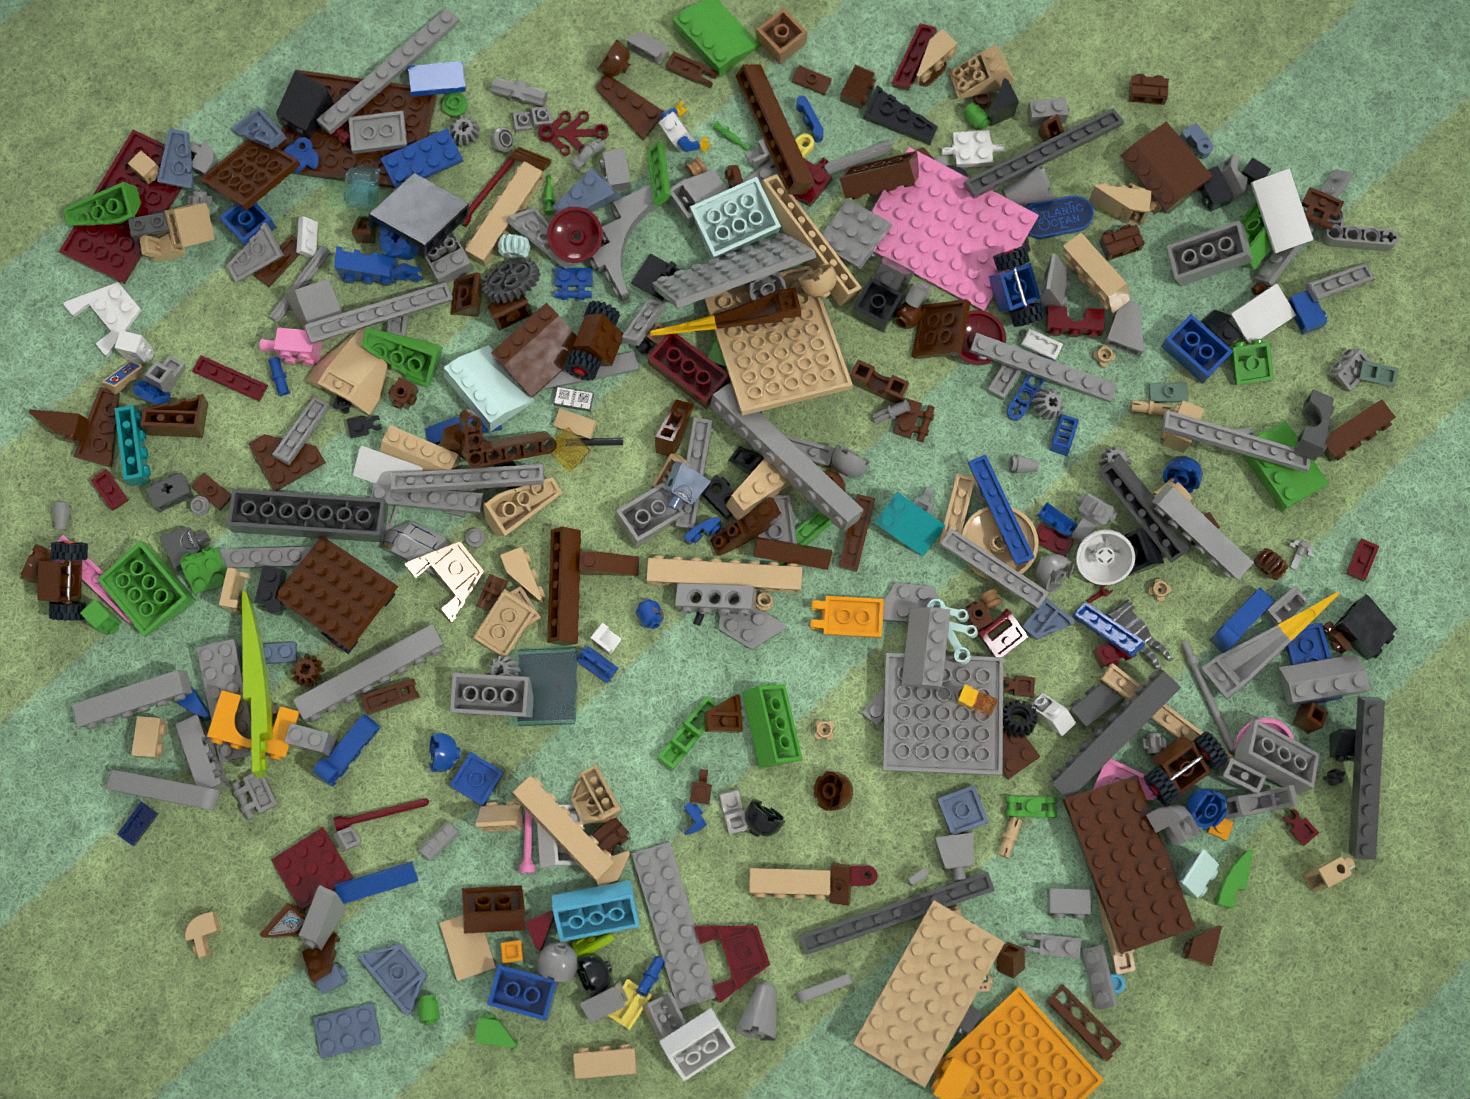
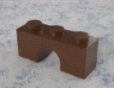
(867, 378)

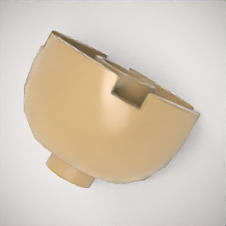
(819, 281)

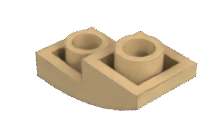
(577, 423)

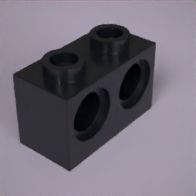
(718, 500)

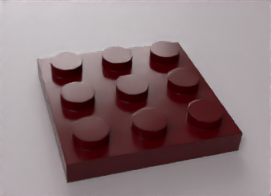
(311, 864)

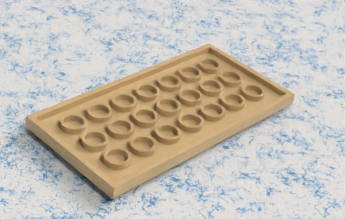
(928, 993)

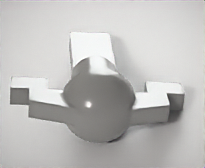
(1302, 546)

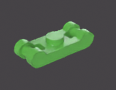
(1031, 807)

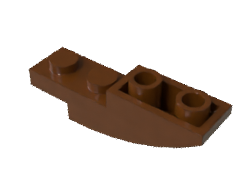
(746, 529)

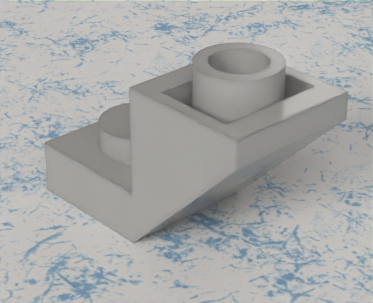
(1234, 179)

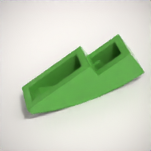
(1234, 880)

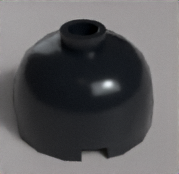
(762, 820)
(594, 973)

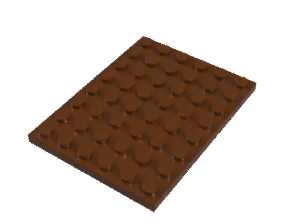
(337, 157)

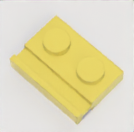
(634, 1006)

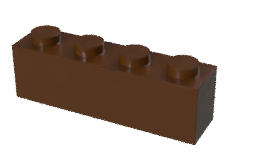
(1357, 429)

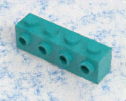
(132, 445)

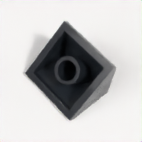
(1004, 105)

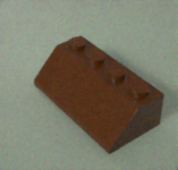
(880, 175)

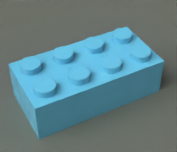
(595, 911)

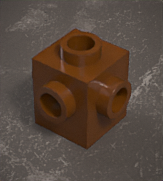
(403, 394)

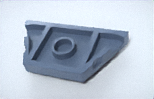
(397, 974)

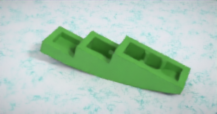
(686, 736)

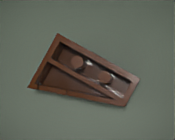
(176, 419)

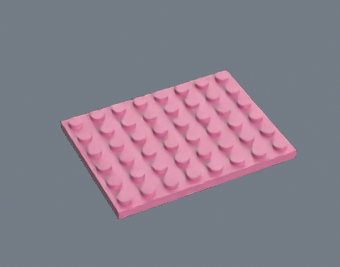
(948, 233)

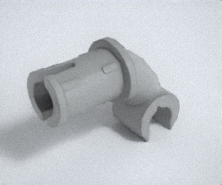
(588, 151)

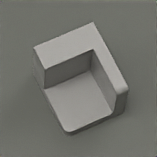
(759, 155)

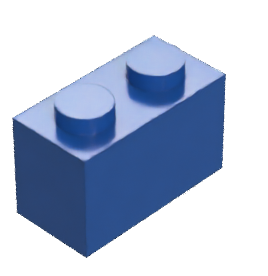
(1308, 313)

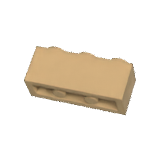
(605, 1062)

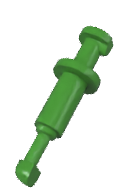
(732, 137)
(548, 200)

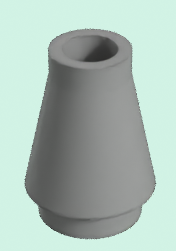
(1021, 464)
(61, 514)

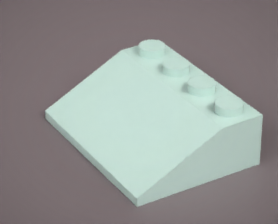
(735, 218)
(486, 387)

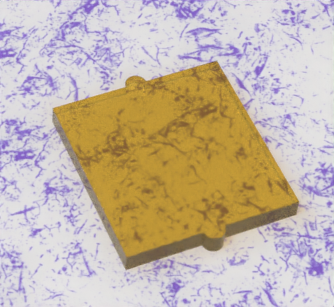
(570, 450)

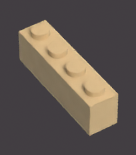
(789, 882)

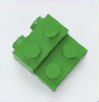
(1251, 362)
(204, 569)

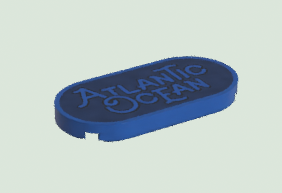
(1061, 216)

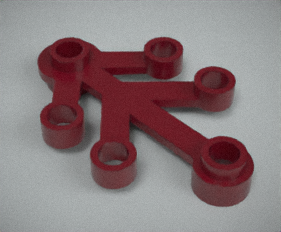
(570, 132)

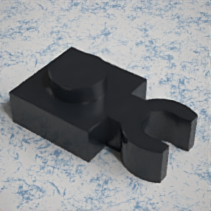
(360, 426)

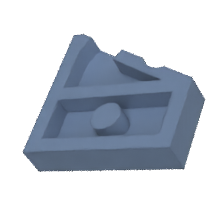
(1046, 620)

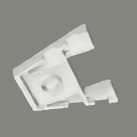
(112, 306)

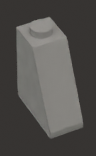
(1126, 330)
(322, 918)

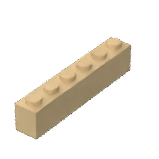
(512, 201)
(562, 828)

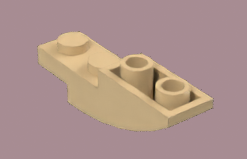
(1121, 962)

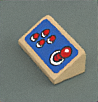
(123, 376)

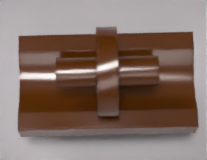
(492, 590)

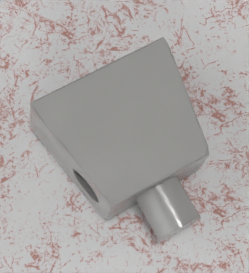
(956, 853)

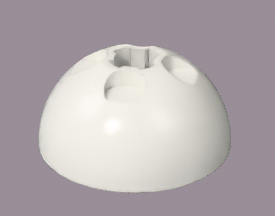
(1105, 566)

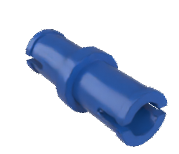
(278, 376)
(650, 976)

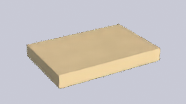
(505, 623)
(468, 952)

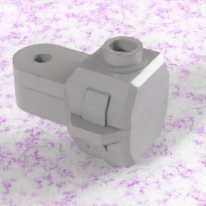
(1093, 513)

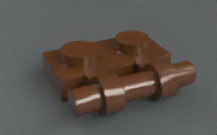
(1323, 204)
(906, 421)

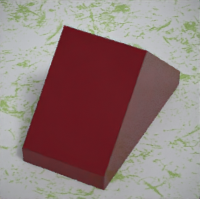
(539, 928)

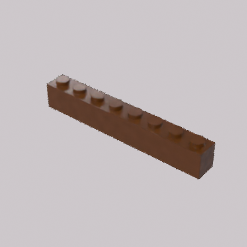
(774, 129)

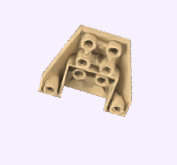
(352, 373)

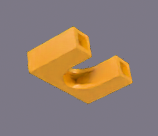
(224, 730)

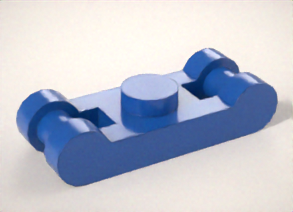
(810, 118)

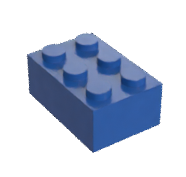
(1196, 348)
(522, 992)

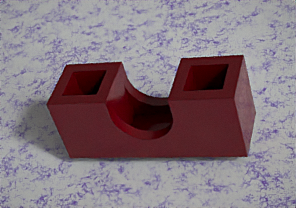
(1059, 323)

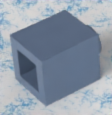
(333, 980)

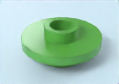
(454, 104)

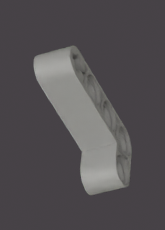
(1387, 237)

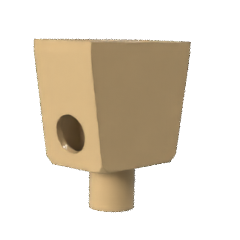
(1329, 873)

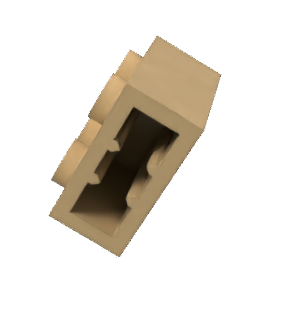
(189, 225)

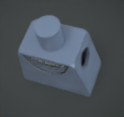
(684, 485)

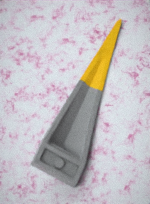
(1239, 665)

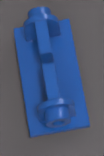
(1057, 520)
(597, 664)

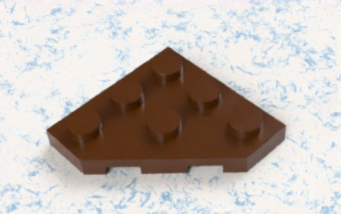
(278, 472)

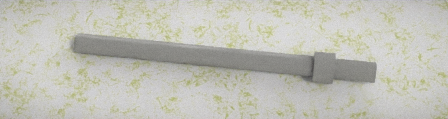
(1192, 661)

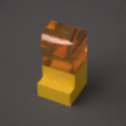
(976, 700)

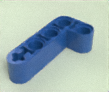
(1242, 620)
(346, 751)

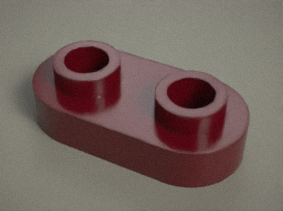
(858, 875)

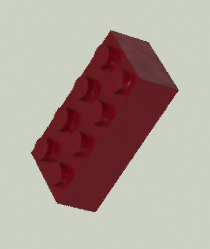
(688, 369)

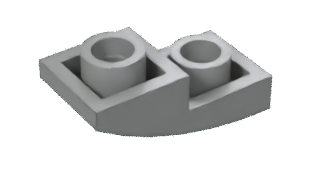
(531, 120)

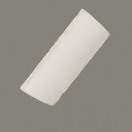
(1281, 211)

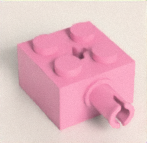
(293, 347)

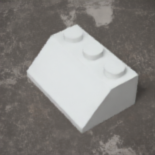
(550, 852)

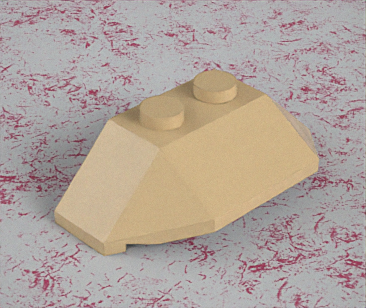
(594, 798)

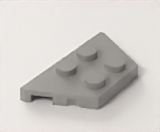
(906, 597)
(750, 629)

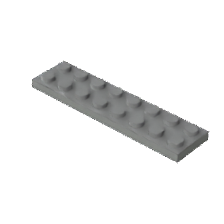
(674, 925)

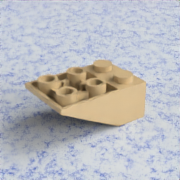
(981, 73)
(1123, 203)

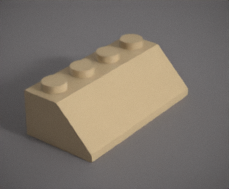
(418, 451)

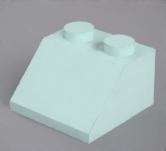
(1197, 874)

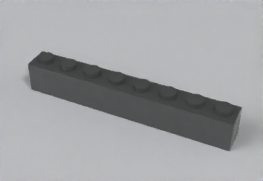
(1114, 734)
(1366, 777)

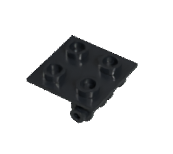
(652, 270)

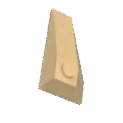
(515, 506)

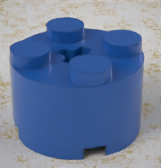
(396, 245)

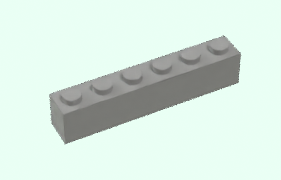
(1201, 532)
(131, 699)

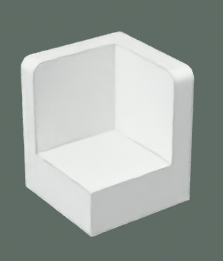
(605, 638)

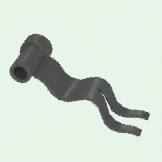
(1125, 617)

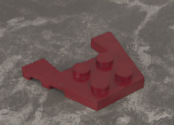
(743, 952)

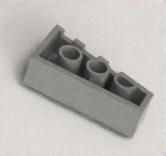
(201, 754)

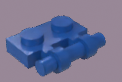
(573, 278)

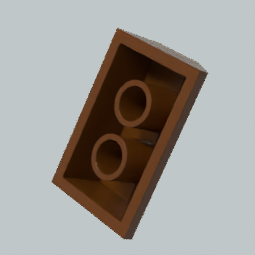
(493, 909)

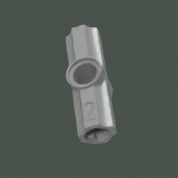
(519, 92)

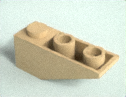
(939, 49)
(518, 568)

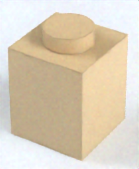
(144, 167)

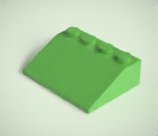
(714, 35)
(1282, 483)
(146, 588)

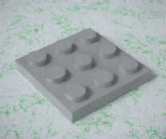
(855, 233)

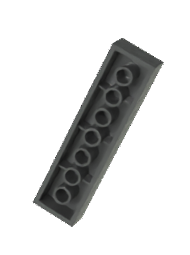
(307, 515)

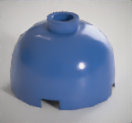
(1186, 472)
(443, 752)
(1207, 807)

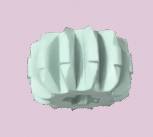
(513, 246)

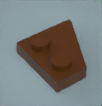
(725, 717)
(320, 962)

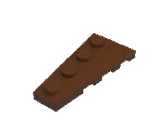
(632, 107)
(101, 430)

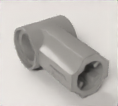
(918, 294)

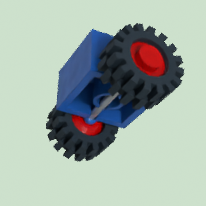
(1016, 287)

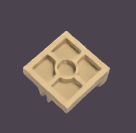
(232, 590)

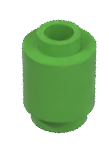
(976, 116)
(428, 1010)

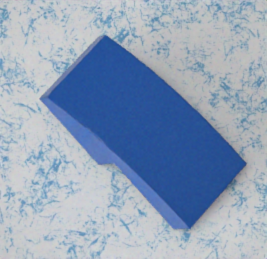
(708, 527)

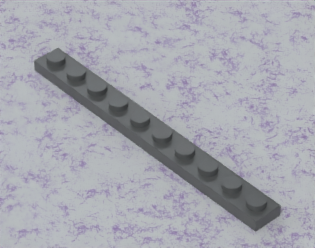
(1043, 153)
(895, 913)

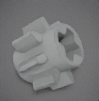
(200, 196)
(1153, 743)

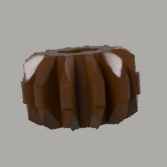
(1270, 564)
(314, 669)

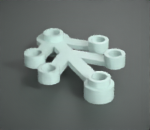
(959, 650)

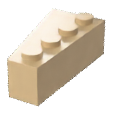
(760, 484)

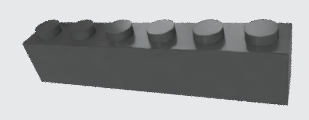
(1138, 501)

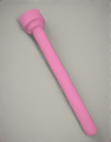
(526, 864)

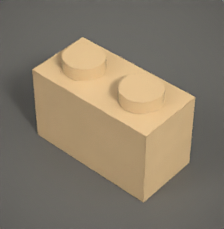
(149, 737)

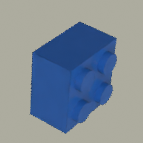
(246, 223)

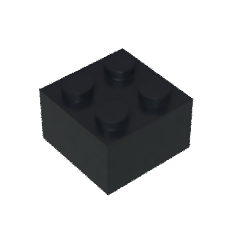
(877, 304)

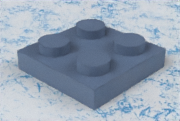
(962, 810)

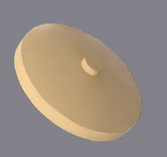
(984, 532)

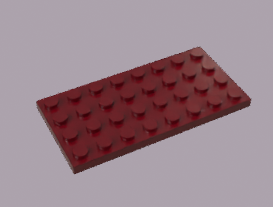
(110, 246)

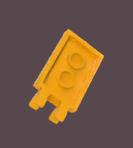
(849, 616)

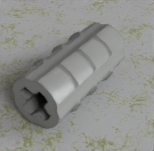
(439, 841)

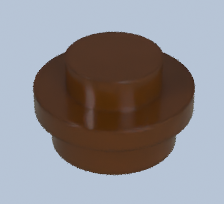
(982, 100)

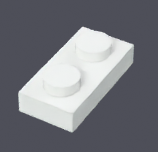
(307, 236)

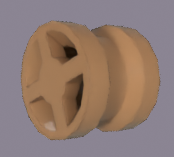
(696, 167)
(990, 599)

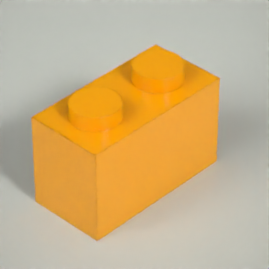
(953, 1079)

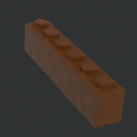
(564, 586)

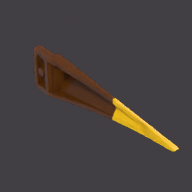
(764, 310)

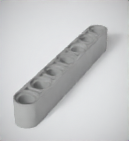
(162, 790)

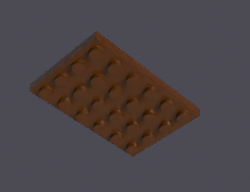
(336, 592)

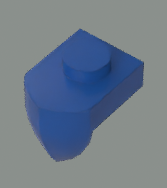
(695, 813)

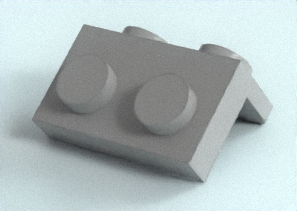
(664, 1015)

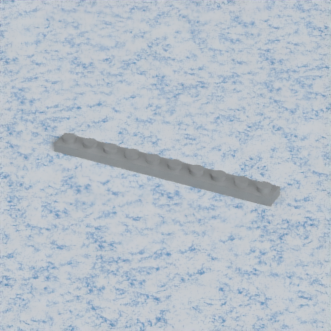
(388, 71)

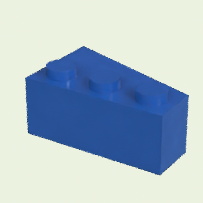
(364, 268)

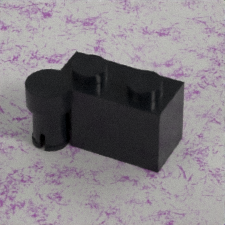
(269, 584)

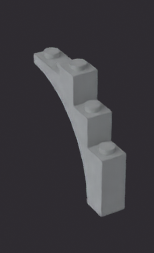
(628, 214)

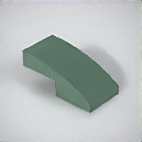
(1378, 373)

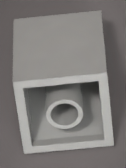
(313, 302)

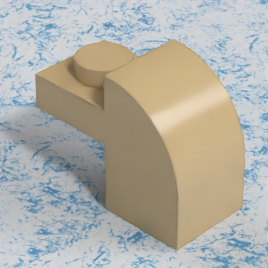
(161, 248)
(199, 929)

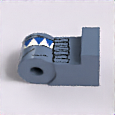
(1198, 140)

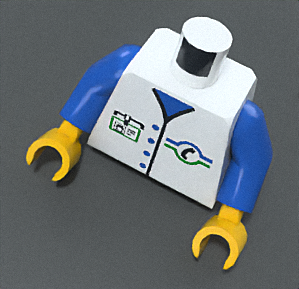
(678, 133)

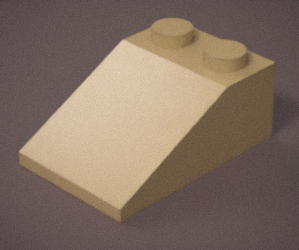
(500, 818)

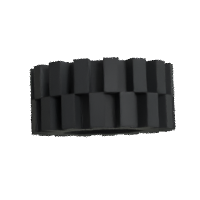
(1023, 710)

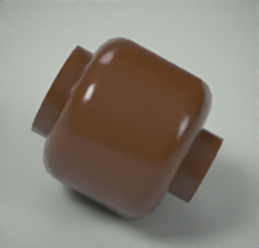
(908, 316)

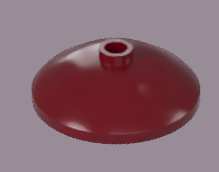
(566, 226)
(985, 324)

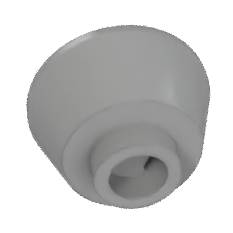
(502, 139)

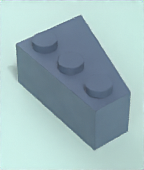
(589, 192)

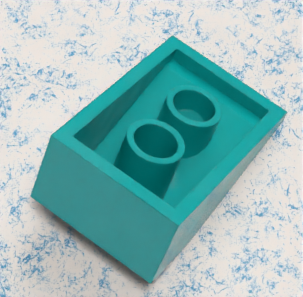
(910, 523)

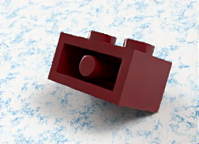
(1109, 654)

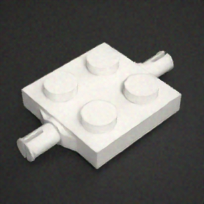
(972, 149)

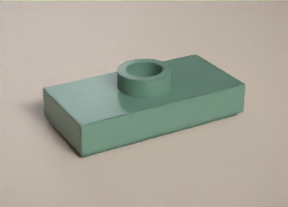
(1168, 392)

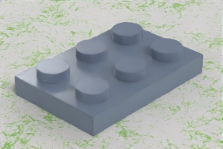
(347, 1031)

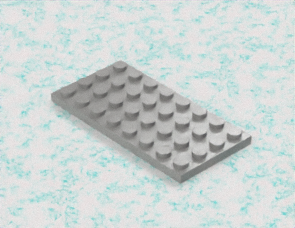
(732, 270)

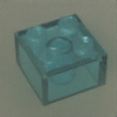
(362, 187)

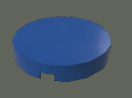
(150, 393)

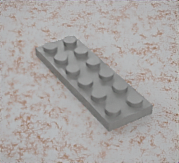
(223, 671)

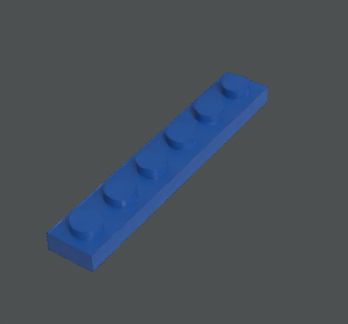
(1000, 510)

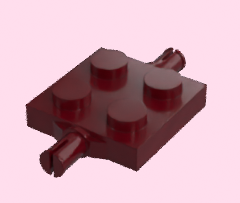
(821, 181)

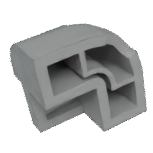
(1175, 821)

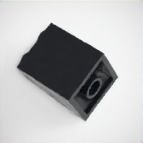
(303, 105)
(1366, 627)

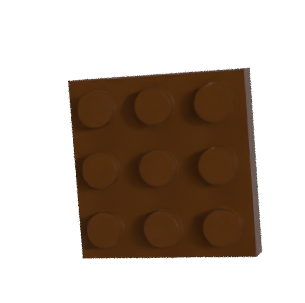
(941, 329)

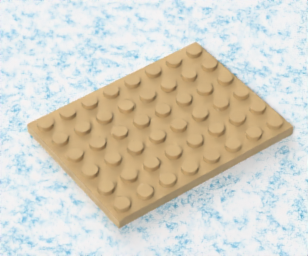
(784, 359)

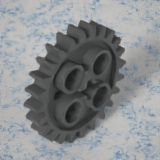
(510, 280)

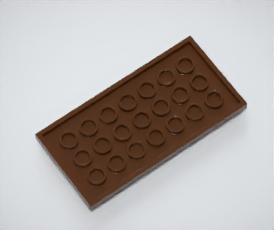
(1128, 864)

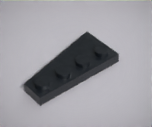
(895, 116)

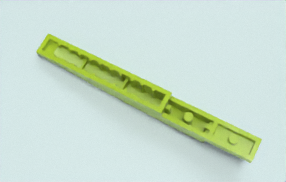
(256, 687)

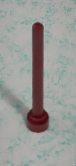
(487, 189)
(344, 822)

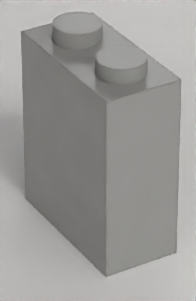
(310, 740)

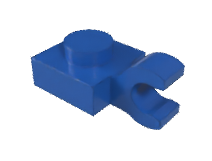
(405, 272)

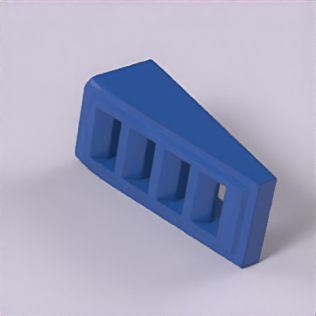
(1061, 446)

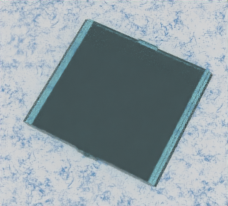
(552, 682)

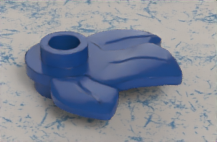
(306, 156)

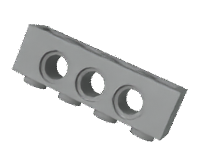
(687, 593)

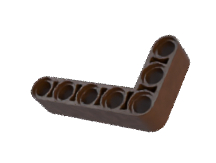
(499, 446)

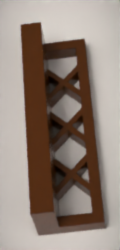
(1081, 1029)

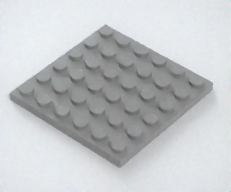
(934, 733)

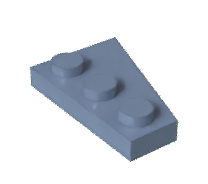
(259, 129)
(177, 161)

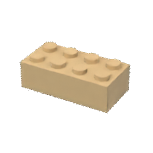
(1096, 273)

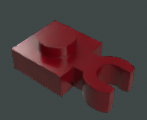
(1302, 829)

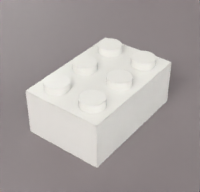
(697, 1044)

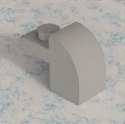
(203, 159)
(164, 375)

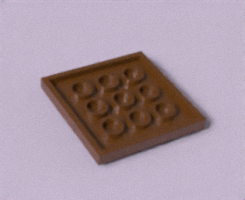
(249, 173)

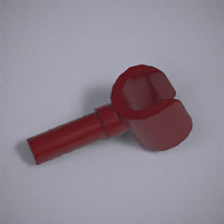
(1102, 592)

